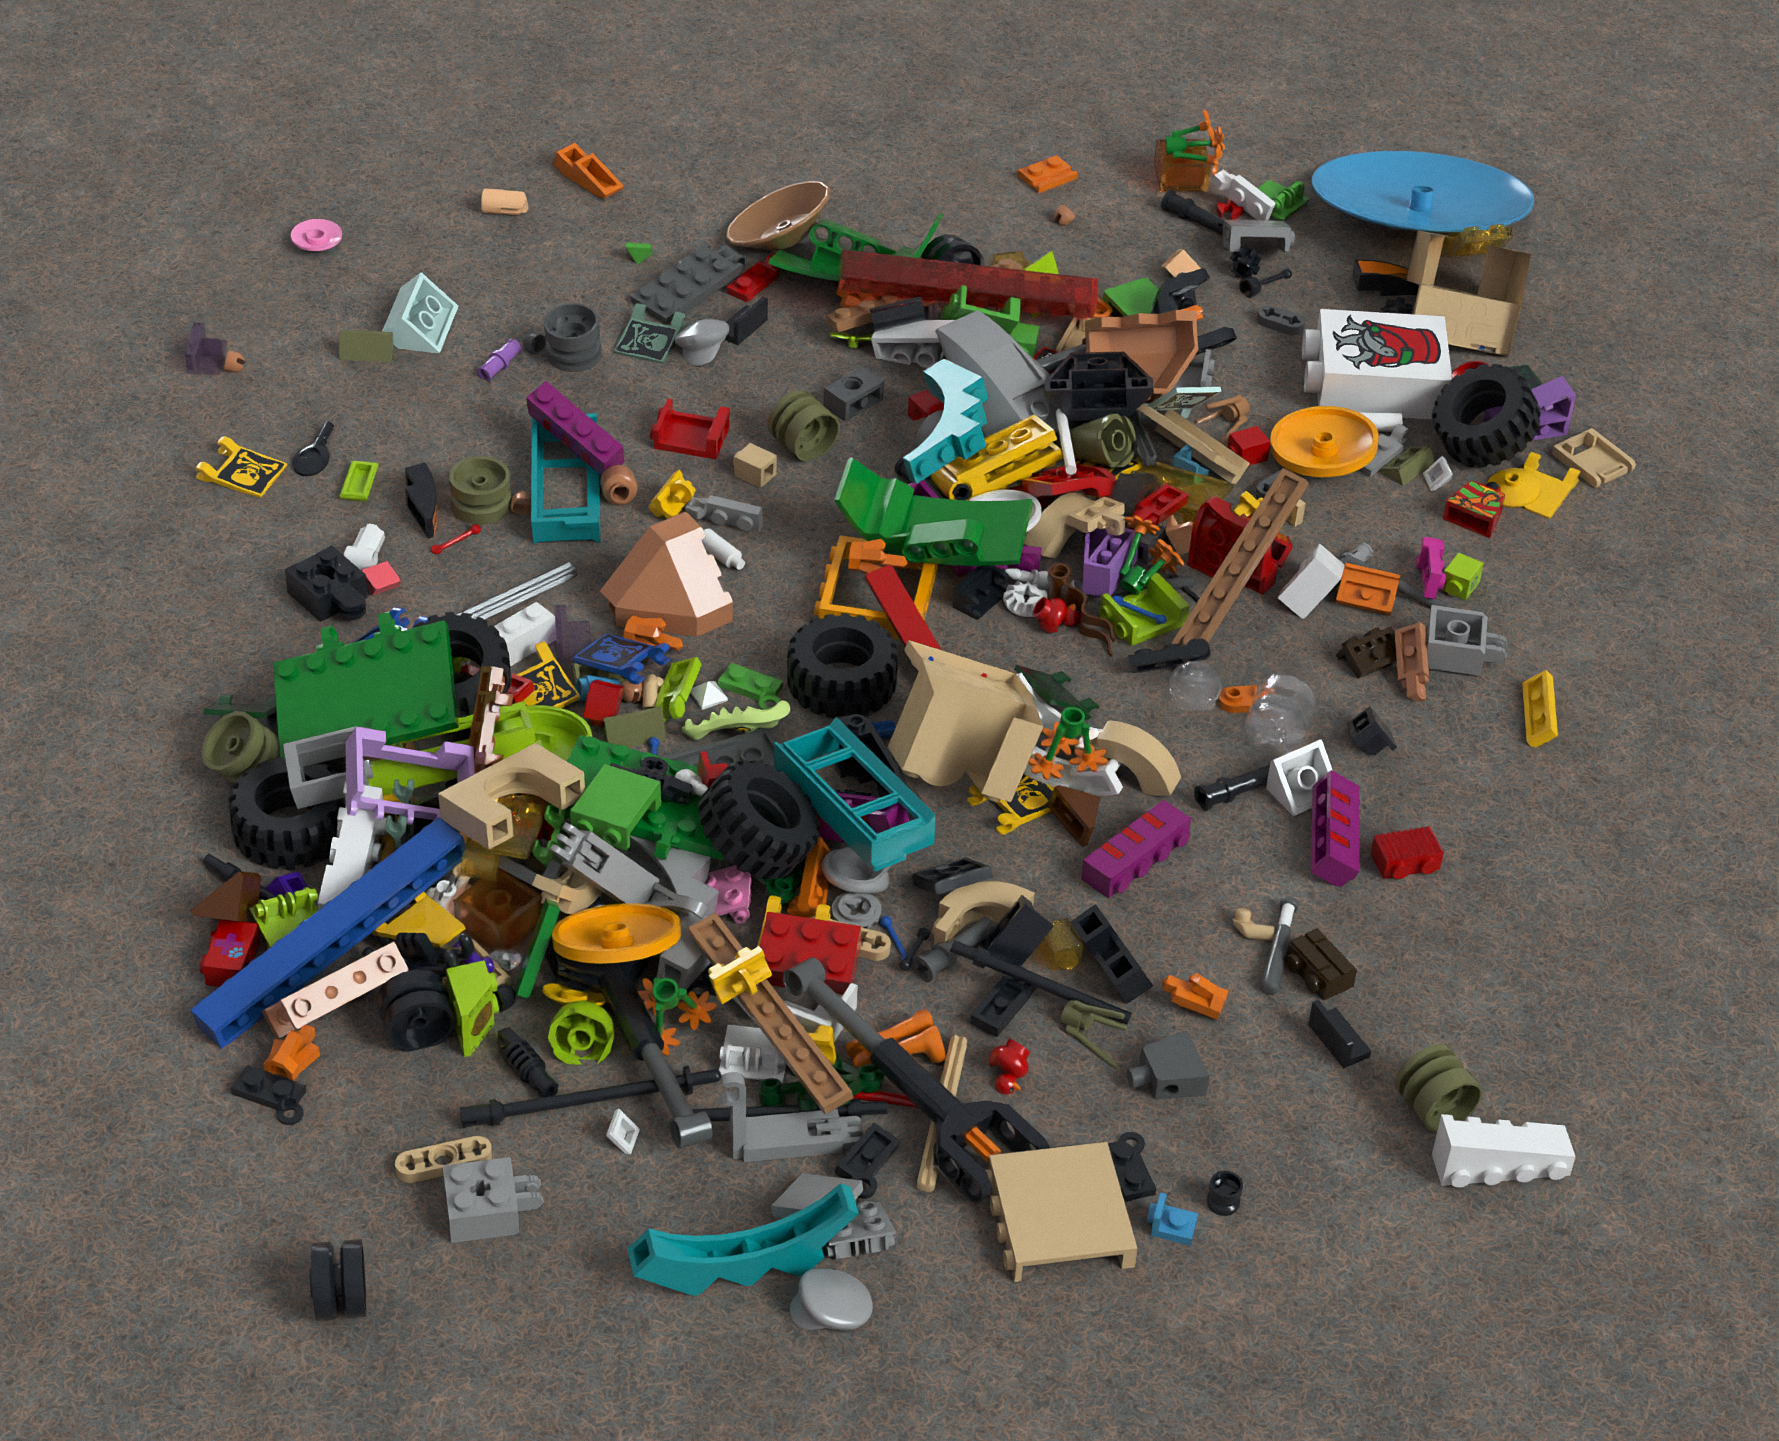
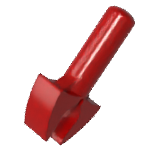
(1236, 211)

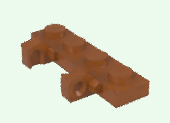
(487, 715)

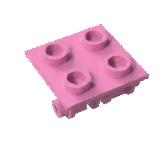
(733, 892)

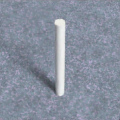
(1066, 443)

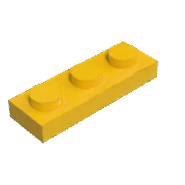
(1539, 709)

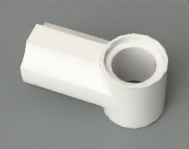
(366, 547)

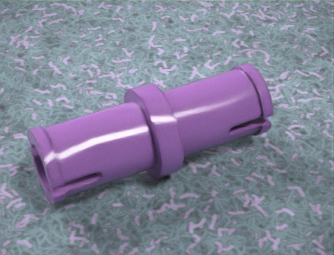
(499, 359)

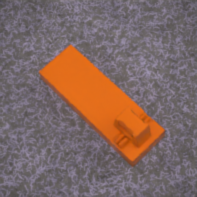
(814, 884)

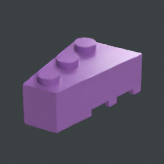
(1556, 407)
(1104, 559)

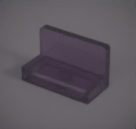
(570, 636)

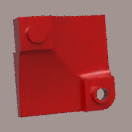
(1055, 482)
(1213, 537)

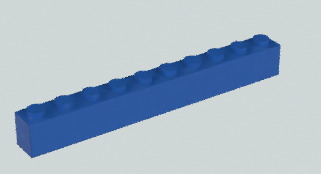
(329, 932)

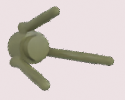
(1081, 1016)

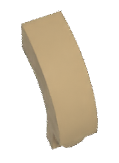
(1052, 528)
(1140, 753)
(568, 890)
(973, 903)

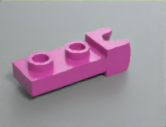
(1431, 566)

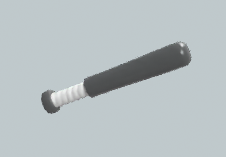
(1276, 958)

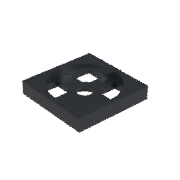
(951, 875)

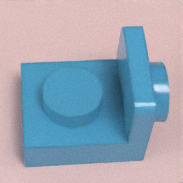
(1171, 1222)

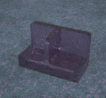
(203, 353)

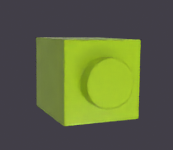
(1462, 576)

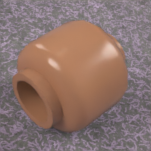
(618, 485)

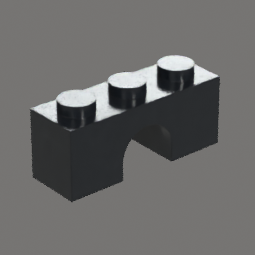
(1111, 954)

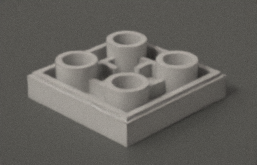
(807, 1190)

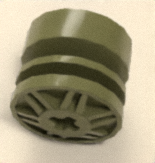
(803, 425)
(1437, 1085)

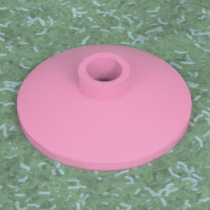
(316, 235)

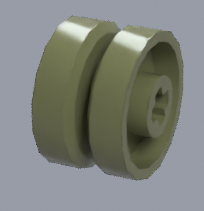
(480, 490)
(237, 745)

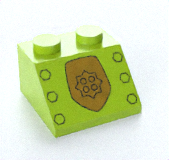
(473, 1003)

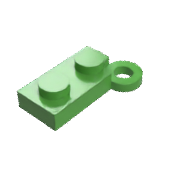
(751, 684)

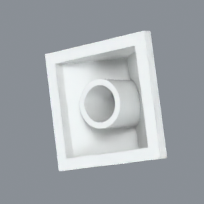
(1294, 775)

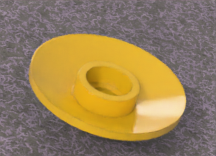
(1518, 485)
(565, 995)

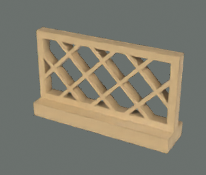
(1205, 448)

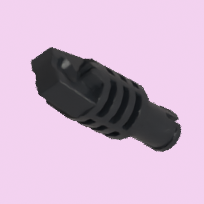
(671, 788)
(525, 1062)

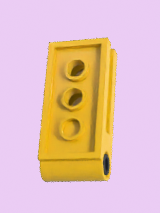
(1008, 457)

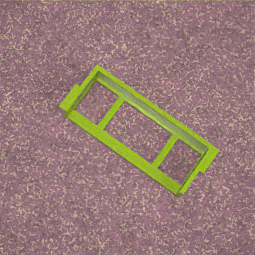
(506, 744)

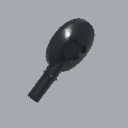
(314, 456)

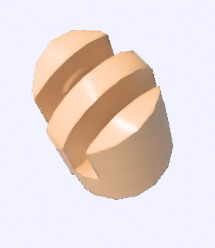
(503, 202)

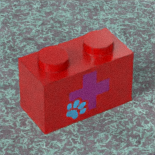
(229, 951)

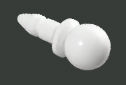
(1034, 577)
(690, 777)

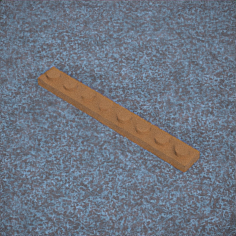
(856, 316)
(1243, 558)
(776, 1021)

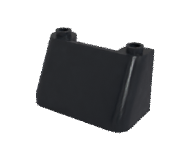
(869, 736)

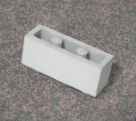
(525, 630)

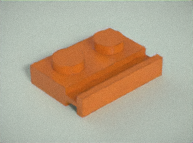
(1047, 174)
(1368, 589)

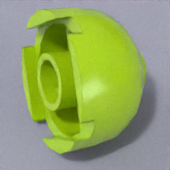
(577, 1028)

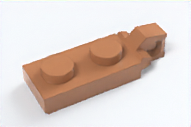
(1412, 660)

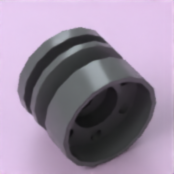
(573, 337)

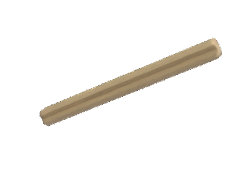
(949, 1079)

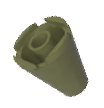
(1104, 441)

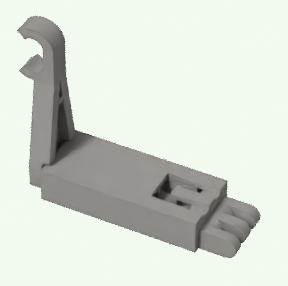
(618, 874)
(784, 1134)

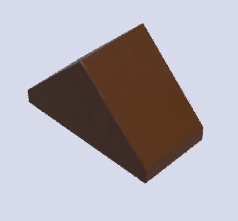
(1075, 811)

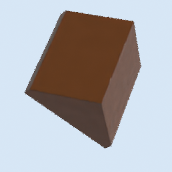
(232, 899)

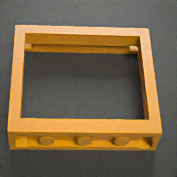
(832, 572)

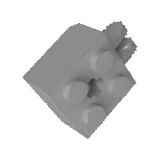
(1461, 642)
(486, 1198)

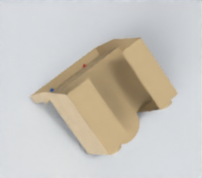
(1472, 319)
(967, 721)

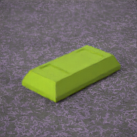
(359, 481)

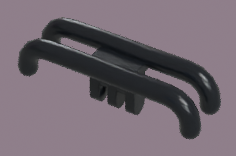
(422, 955)

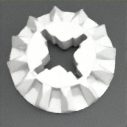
(1014, 597)

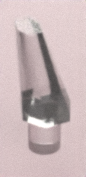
(507, 959)

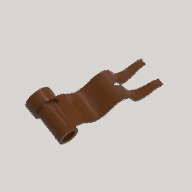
(1058, 579)

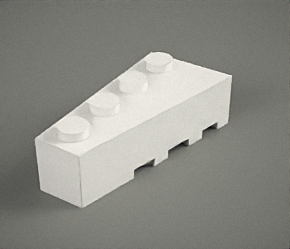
(1500, 1152)

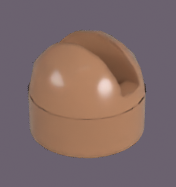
(1063, 214)
(234, 361)
(521, 500)
(632, 692)

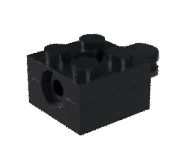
(328, 585)

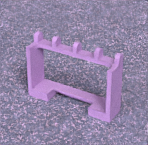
(371, 743)

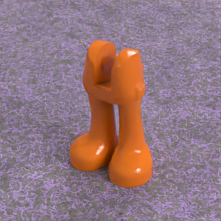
(924, 1039)

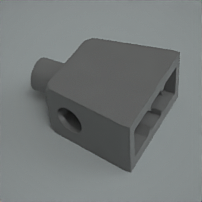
(1171, 1068)

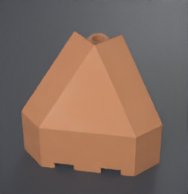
(1156, 342)
(670, 580)

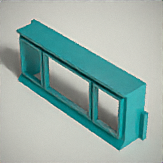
(568, 523)
(874, 849)

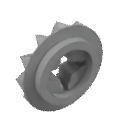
(852, 901)

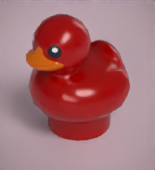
(1053, 613)
(1013, 1061)

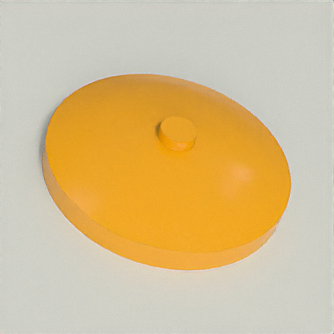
(1324, 441)
(616, 933)

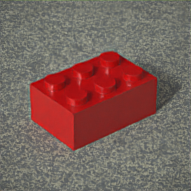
(793, 939)

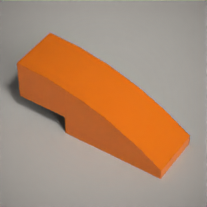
(587, 171)

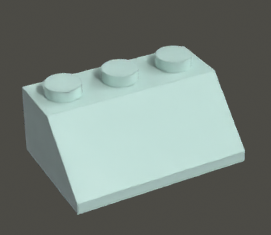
(420, 316)

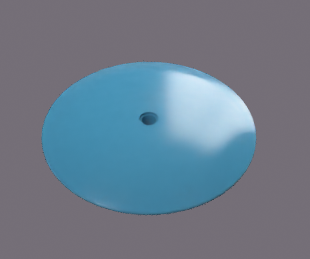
(1422, 191)

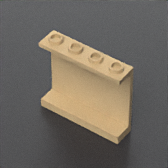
(1059, 1207)

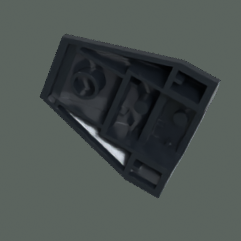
(1098, 385)

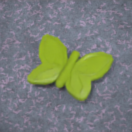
(853, 341)

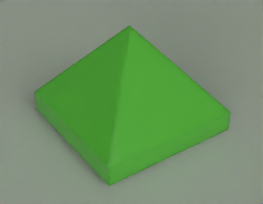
(639, 251)

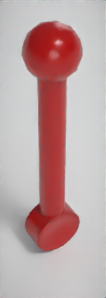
(437, 549)

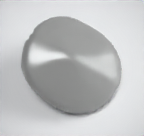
(702, 340)
(850, 873)
(830, 1301)

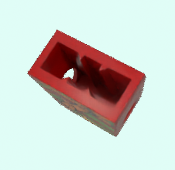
(1476, 507)

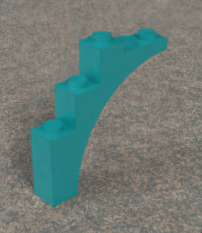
(960, 424)
(743, 1257)

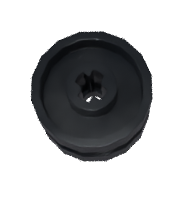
(952, 249)
(416, 1010)
(337, 1280)

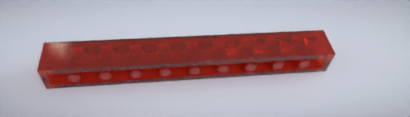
(985, 284)

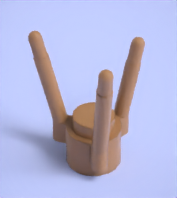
(1234, 409)

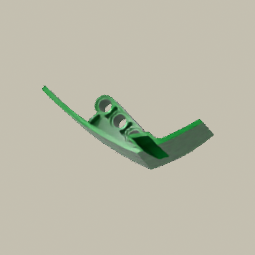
(828, 250)
(932, 527)

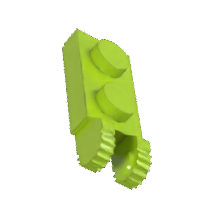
(677, 687)

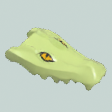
(739, 720)

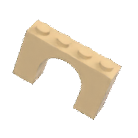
(534, 770)

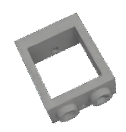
(313, 751)

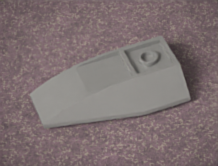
(1009, 373)

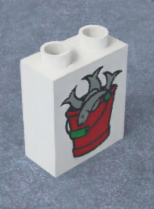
(1377, 361)

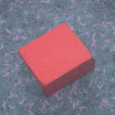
(381, 578)

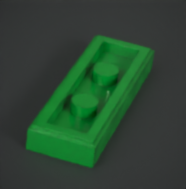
(537, 948)

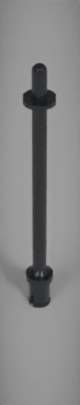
(495, 1111)

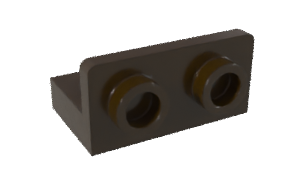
(1371, 652)

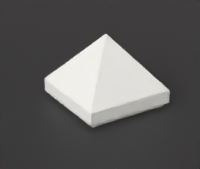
(1440, 472)
(708, 695)
(617, 1131)

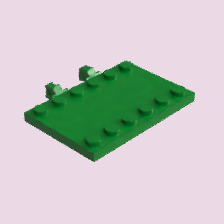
(381, 683)
(672, 823)

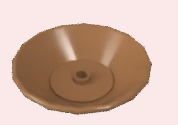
(780, 217)

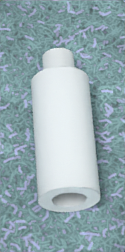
(1384, 421)
(722, 550)

